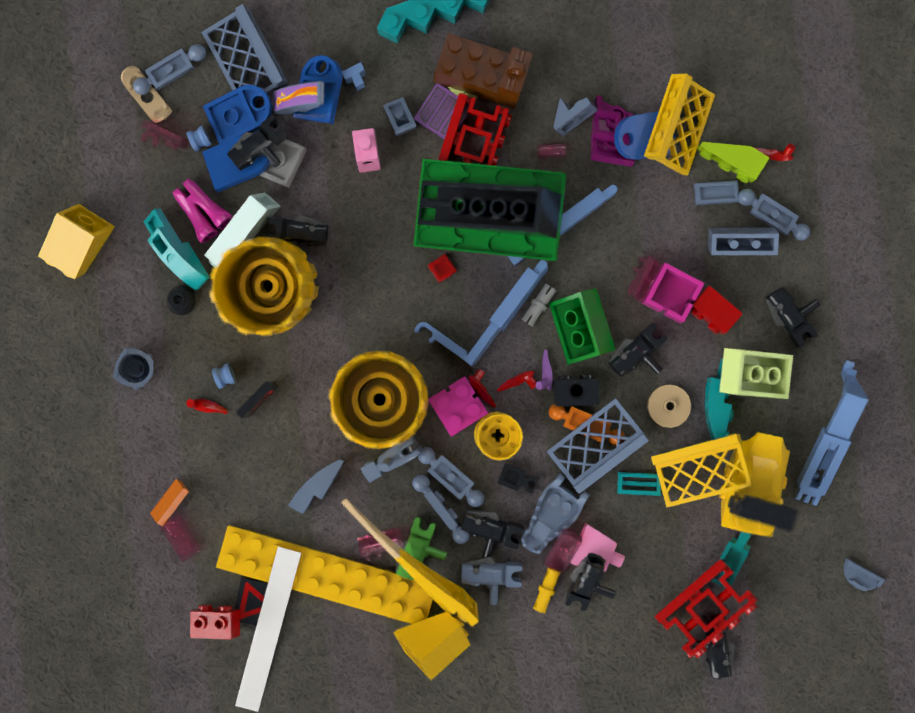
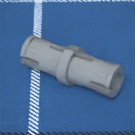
(538, 305)

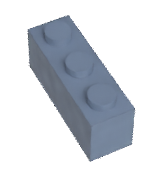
(743, 241)

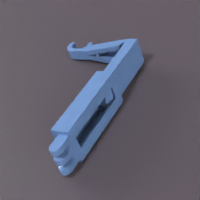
(579, 212)
(500, 318)
(833, 440)

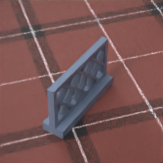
(257, 42)
(604, 463)

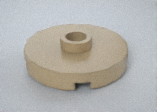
(657, 406)

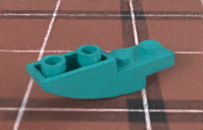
(176, 255)
(716, 411)

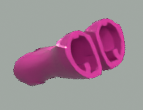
(204, 229)

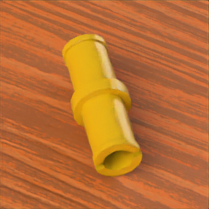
(546, 590)

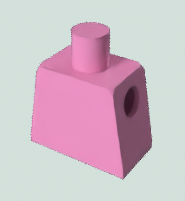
(366, 150)
(598, 543)

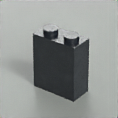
(762, 511)

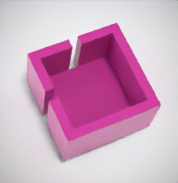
(671, 292)
(458, 407)

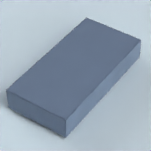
(716, 192)

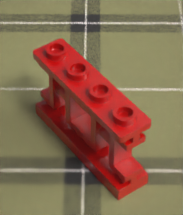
(455, 138)
(696, 596)

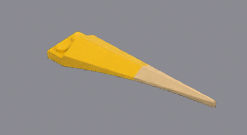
(443, 591)

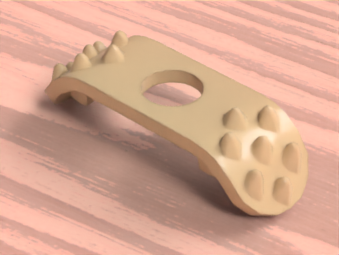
(157, 109)

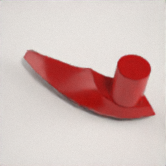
(779, 155)
(519, 379)
(479, 388)
(205, 406)

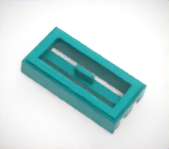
(620, 482)

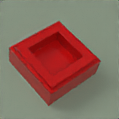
(442, 268)

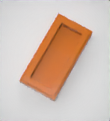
(169, 502)

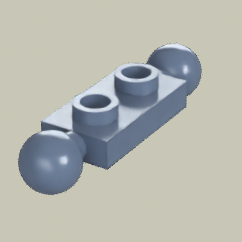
(169, 69)
(774, 214)
(451, 477)
(421, 484)

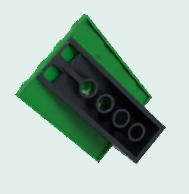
(489, 209)

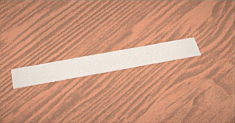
(268, 629)

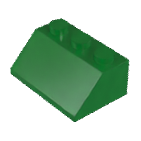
(582, 326)

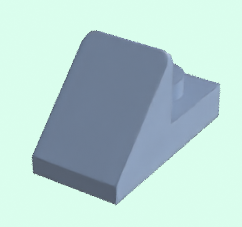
(400, 116)
(568, 118)

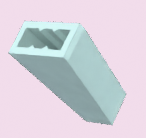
(243, 226)

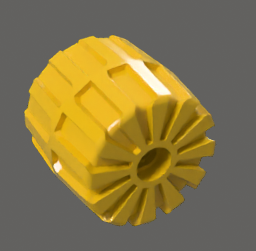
(241, 291)
(354, 402)

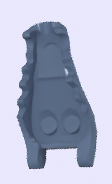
(554, 511)

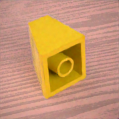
(75, 240)
(433, 642)

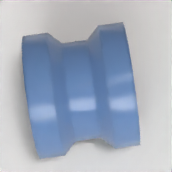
(198, 138)
(223, 375)

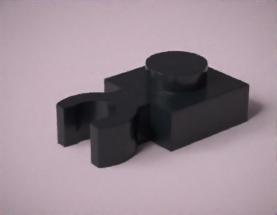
(514, 478)

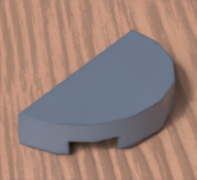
(861, 577)

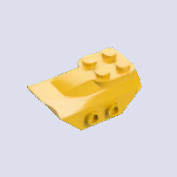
(767, 466)

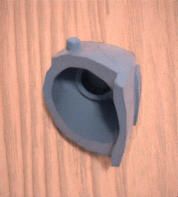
(128, 368)

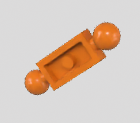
(576, 417)

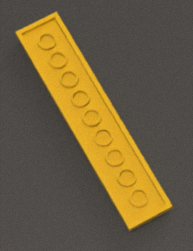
(327, 576)

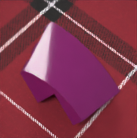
(602, 133)

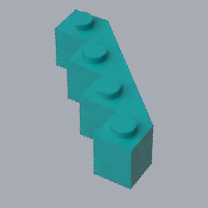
(421, 13)

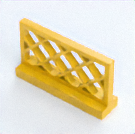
(669, 119)
(698, 451)

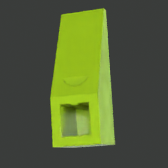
(740, 159)

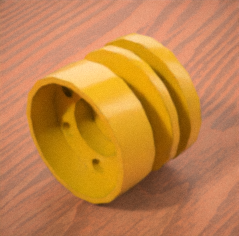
(507, 444)

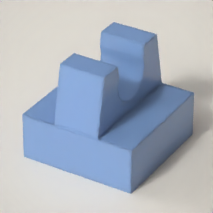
(354, 75)

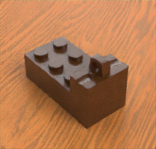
(482, 70)

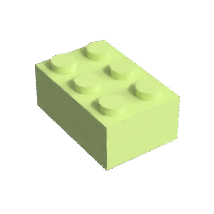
(756, 373)

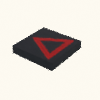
(256, 400)
(250, 599)

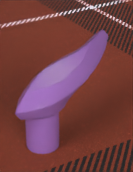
(546, 381)

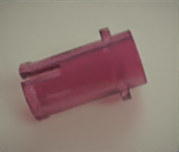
(551, 150)

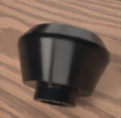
(186, 302)

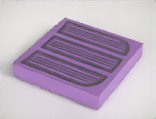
(438, 110)

